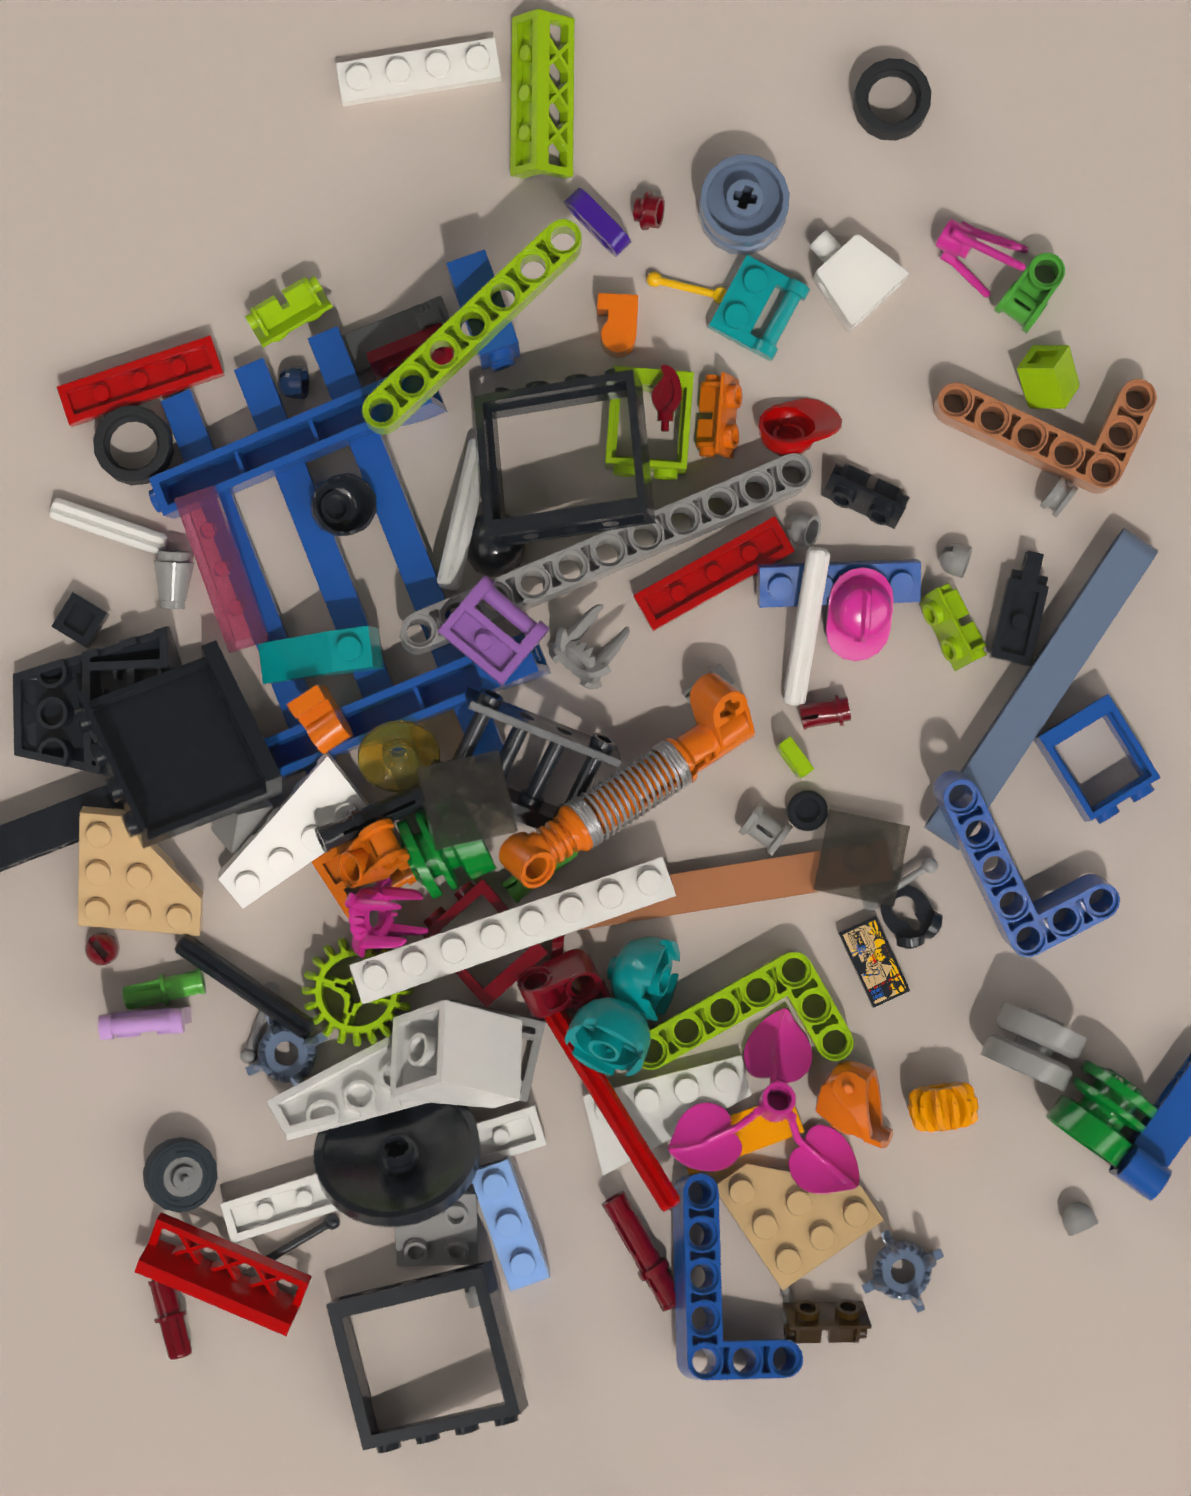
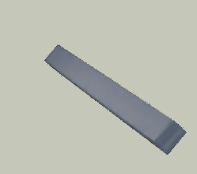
(1050, 674)

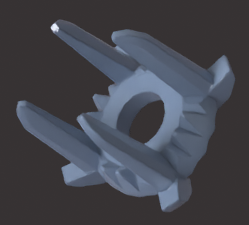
(266, 1054)
(888, 1255)

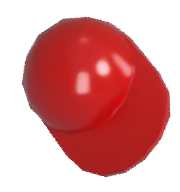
(797, 425)

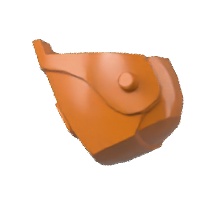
(853, 1103)

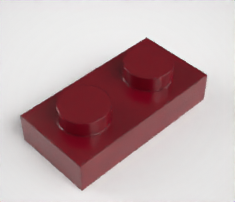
(390, 356)

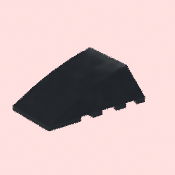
(48, 695)

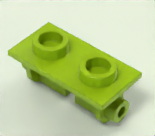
(304, 304)
(958, 643)

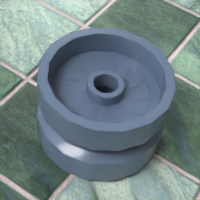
(749, 181)

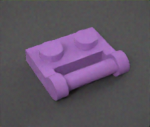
(486, 642)

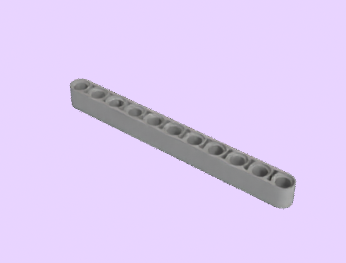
(622, 540)

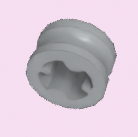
(1059, 496)

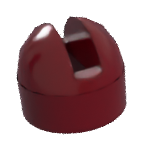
(108, 943)

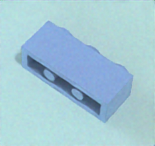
(510, 1224)

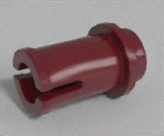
(827, 712)

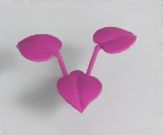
(782, 1053)

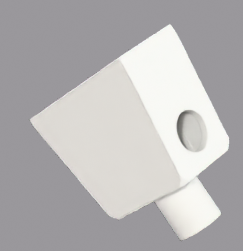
(855, 277)

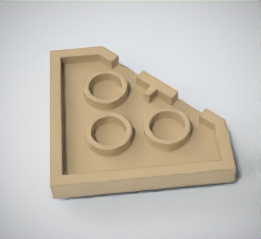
(129, 884)
(792, 1226)

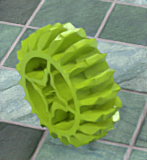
(347, 1024)

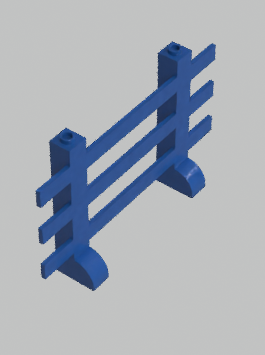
(282, 451)

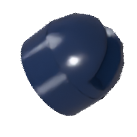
(294, 382)

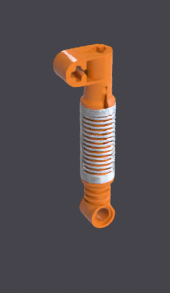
(720, 727)

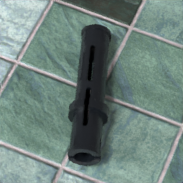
(350, 826)

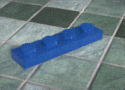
(781, 583)

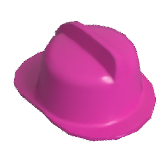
(859, 614)

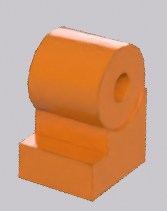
(620, 330)
(321, 718)

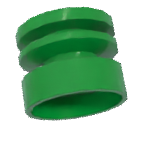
(430, 864)
(1102, 1113)

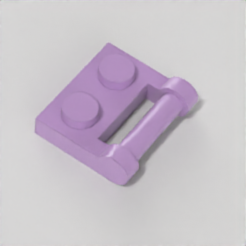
(135, 1022)

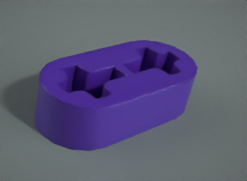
(597, 221)

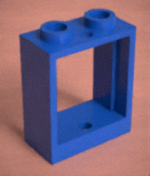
(468, 277)
(1135, 789)

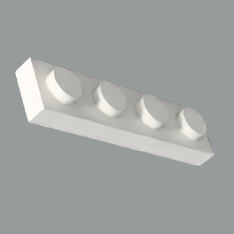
(418, 72)

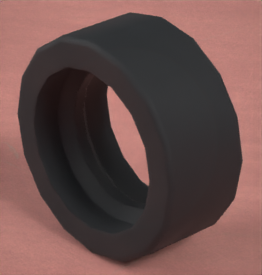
(892, 68)
(110, 424)

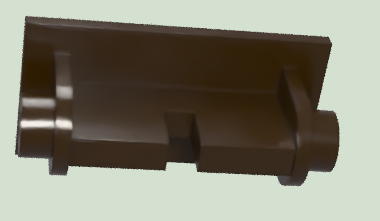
(843, 1319)

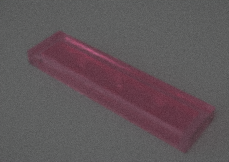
(221, 568)

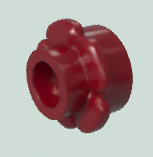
(649, 211)

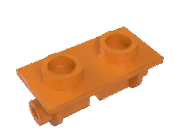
(722, 397)

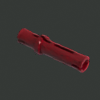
(638, 1242)

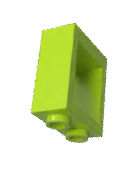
(661, 468)

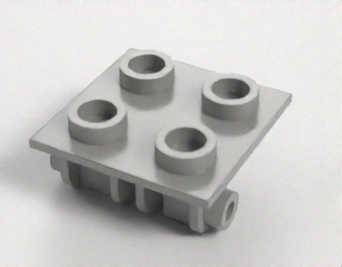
(443, 1239)

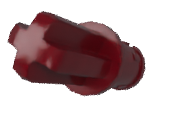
(171, 1320)

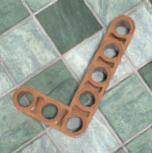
(1049, 437)

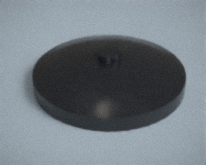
(399, 1164)

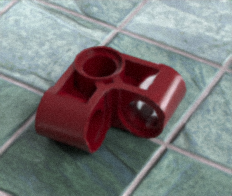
(561, 984)

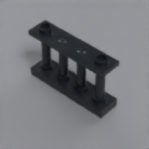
(528, 804)

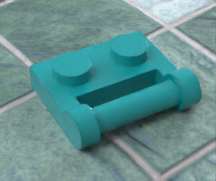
(746, 301)

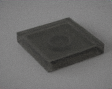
(861, 858)

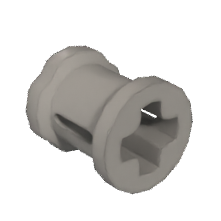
(758, 826)

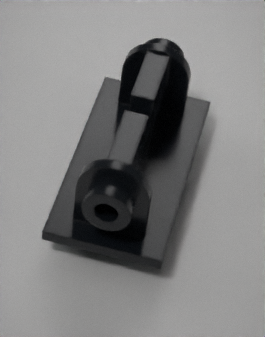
(848, 490)

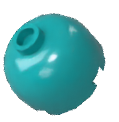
(644, 974)
(609, 1036)

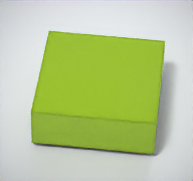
(794, 758)

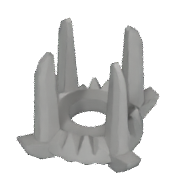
(580, 660)

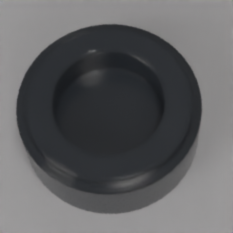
(807, 810)

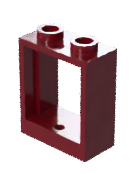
(466, 896)

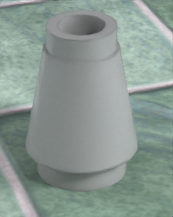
(173, 577)

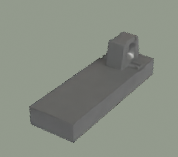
(392, 329)

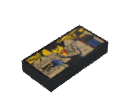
(874, 962)

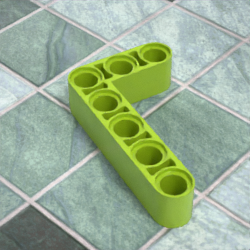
(743, 1008)

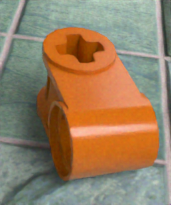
(372, 855)

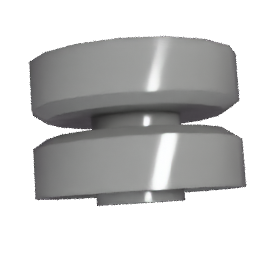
(1034, 1044)

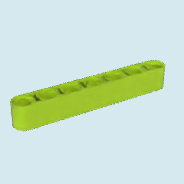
(478, 307)

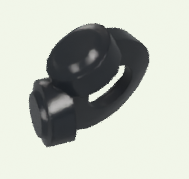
(930, 920)

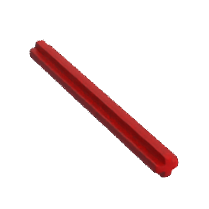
(618, 1120)

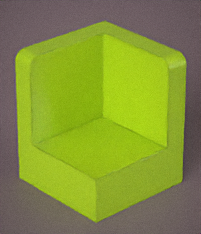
(1048, 376)

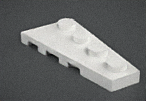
(288, 835)
(340, 1095)
(662, 1100)

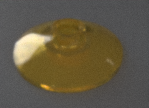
(396, 769)

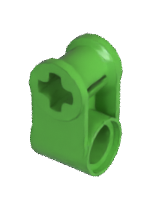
(1028, 295)

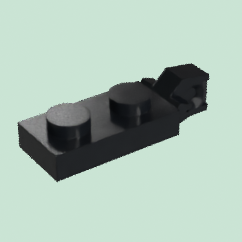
(1021, 612)

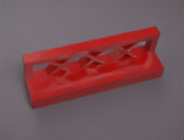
(221, 1281)

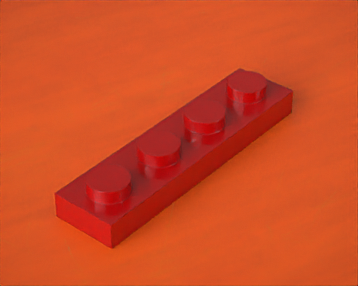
(140, 380)
(713, 573)

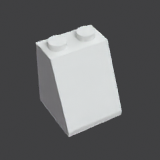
(456, 1056)

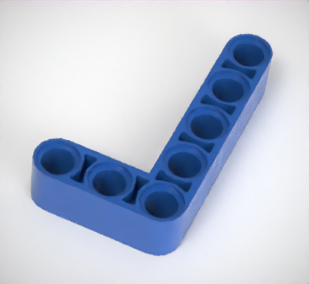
(1005, 878)
(709, 1298)

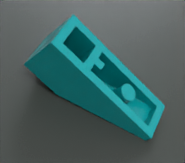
(321, 654)

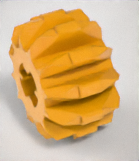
(943, 1106)

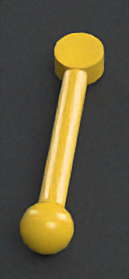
(654, 280)

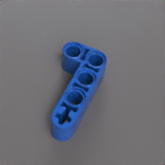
(1152, 1152)

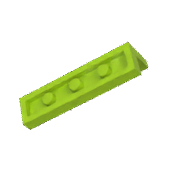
(534, 92)

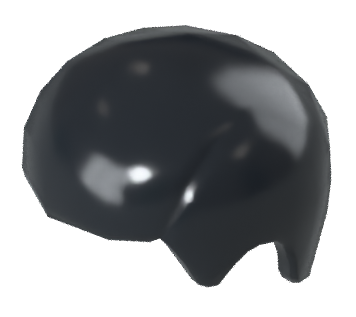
(343, 504)
(487, 558)

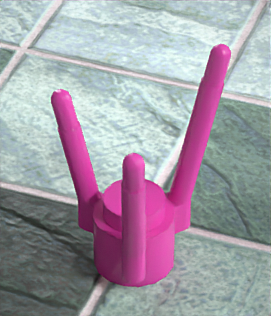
(960, 238)

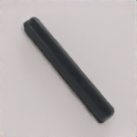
(244, 986)

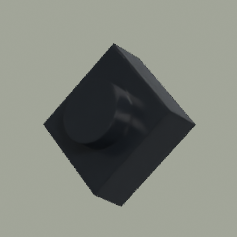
(80, 620)

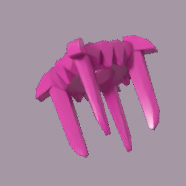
(385, 933)

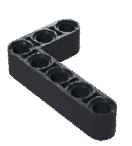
(48, 828)

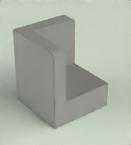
(239, 826)

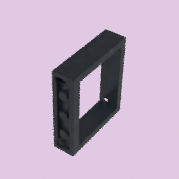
(572, 521)
(464, 1422)

